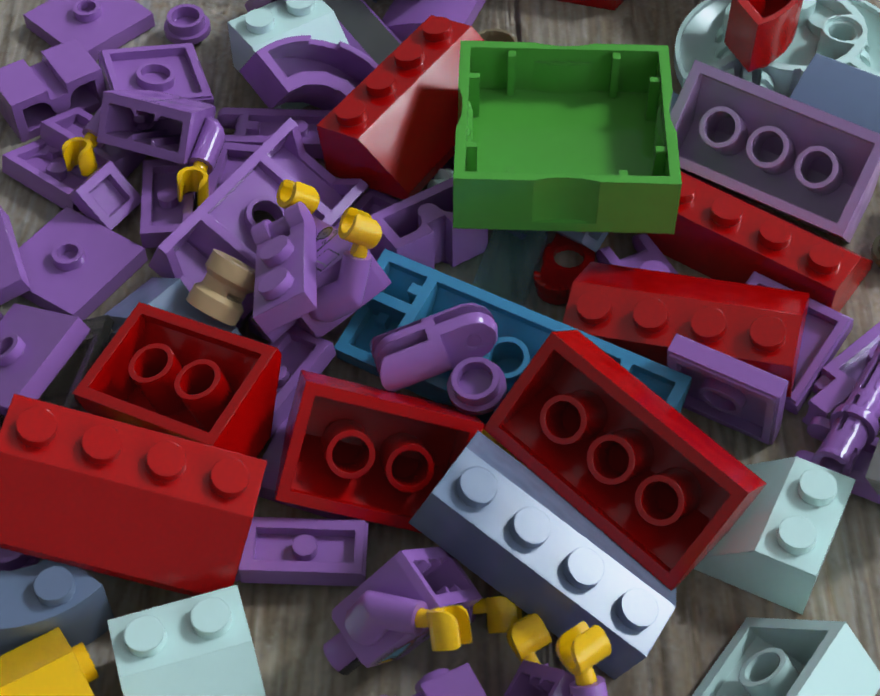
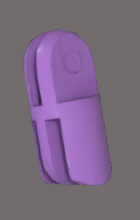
(433, 345)

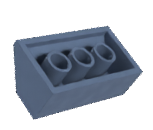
(543, 553)

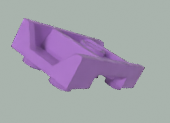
(226, 215)

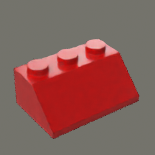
(185, 381)
(367, 449)

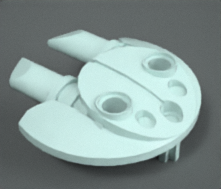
(832, 28)

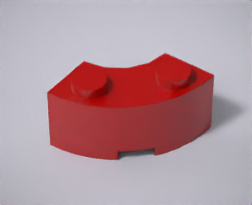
(761, 30)

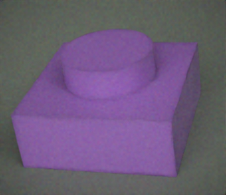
(106, 196)

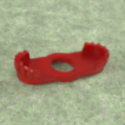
(555, 281)

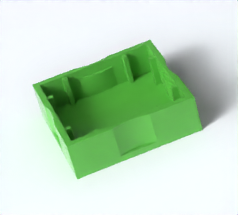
(565, 138)

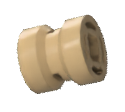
(223, 288)

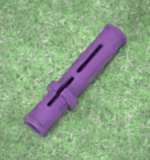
(854, 422)

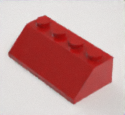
(402, 115)
(735, 238)
(648, 307)
(623, 456)
(123, 498)

